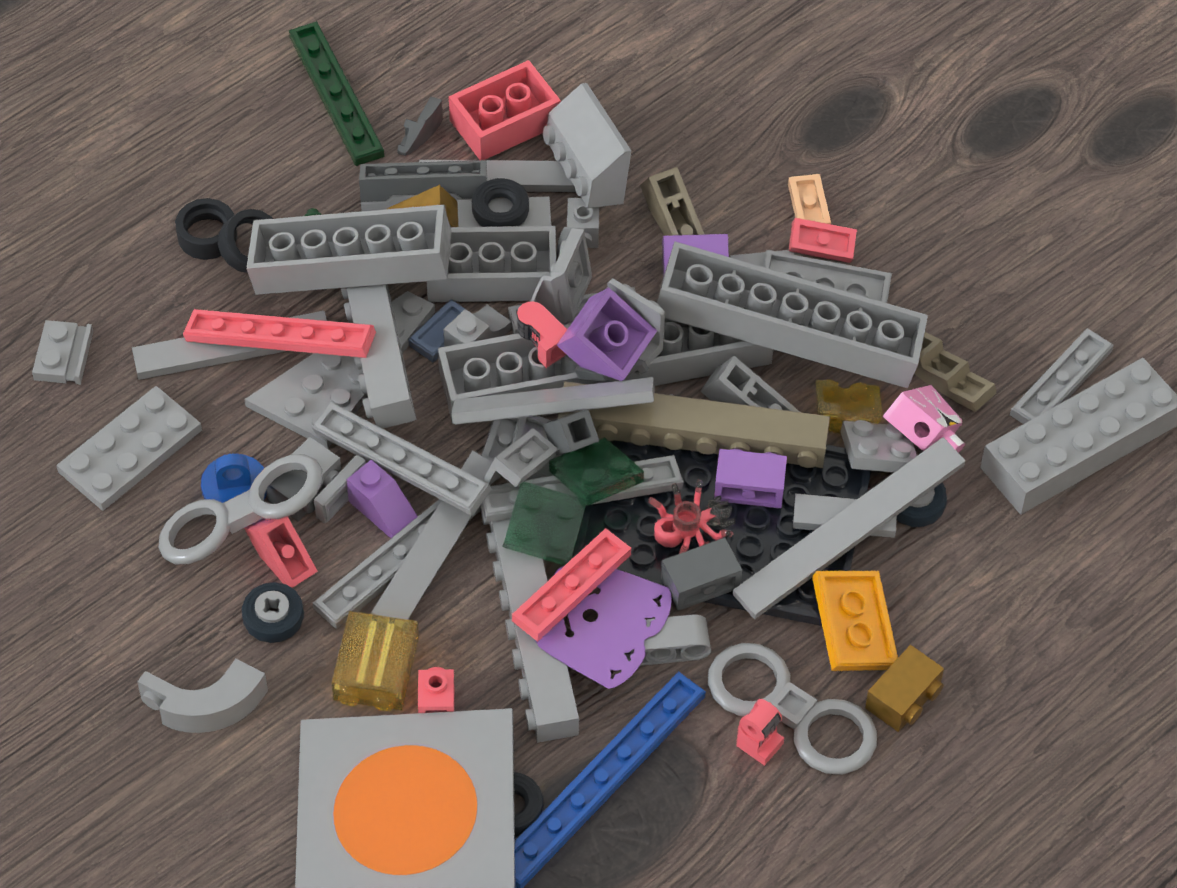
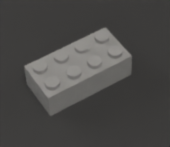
(495, 263)

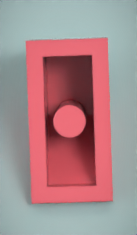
(281, 550)

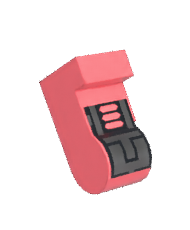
(542, 329)
(759, 733)

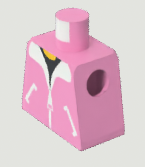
(925, 418)

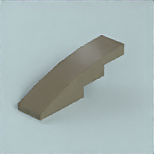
(952, 375)

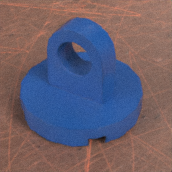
(229, 477)

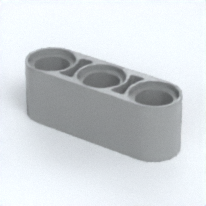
(678, 641)

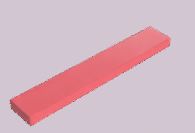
(279, 333)

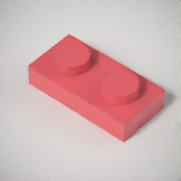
(822, 240)

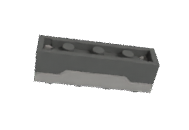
(392, 183)

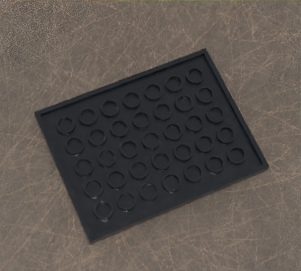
(758, 531)

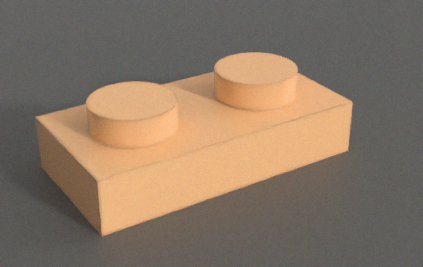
(809, 198)

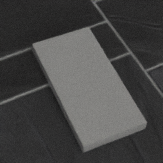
(845, 277)

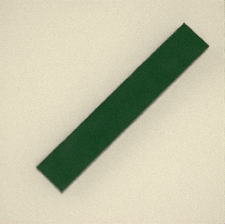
(336, 94)

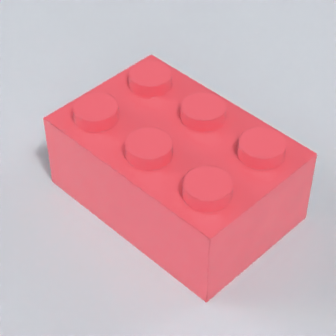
(502, 110)

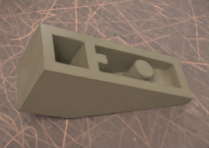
(671, 204)

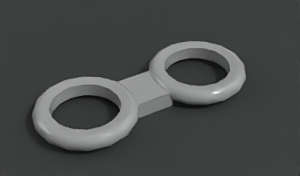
(240, 510)
(795, 706)

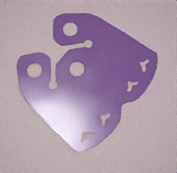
(619, 628)

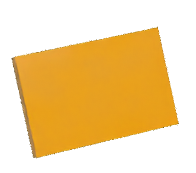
(855, 620)

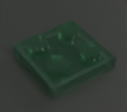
(596, 471)
(544, 523)

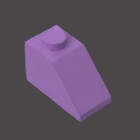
(380, 499)

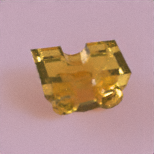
(848, 404)

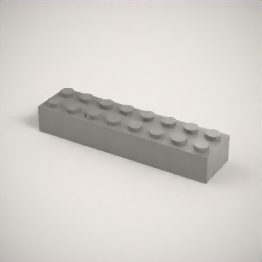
(792, 315)

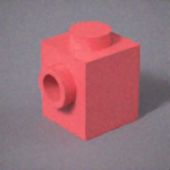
(436, 690)

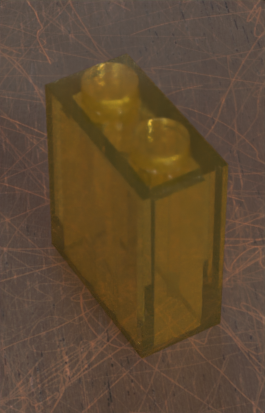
(375, 661)

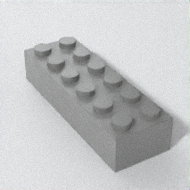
(349, 249)
(1080, 436)

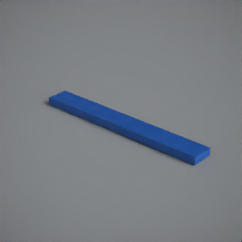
(604, 776)

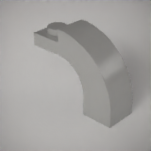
(208, 708)

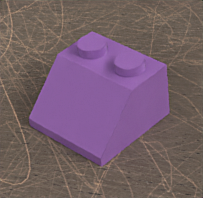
(607, 336)

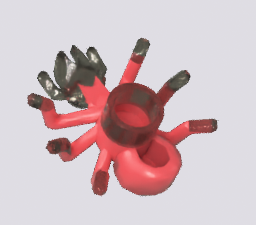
(688, 518)

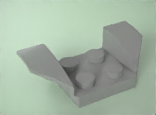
(568, 276)

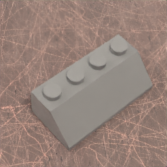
(589, 148)

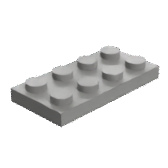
(129, 448)

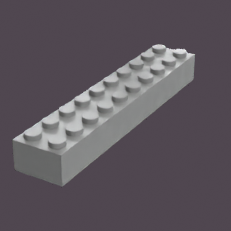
(513, 366)

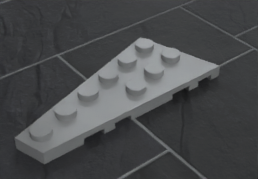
(309, 387)

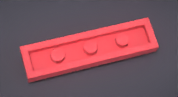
(571, 584)

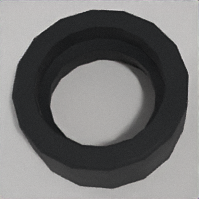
(194, 212)
(226, 237)

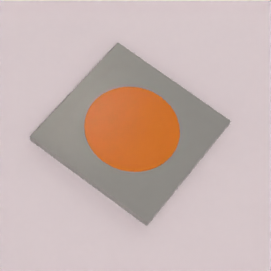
(407, 801)

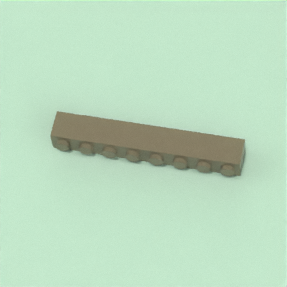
(713, 426)

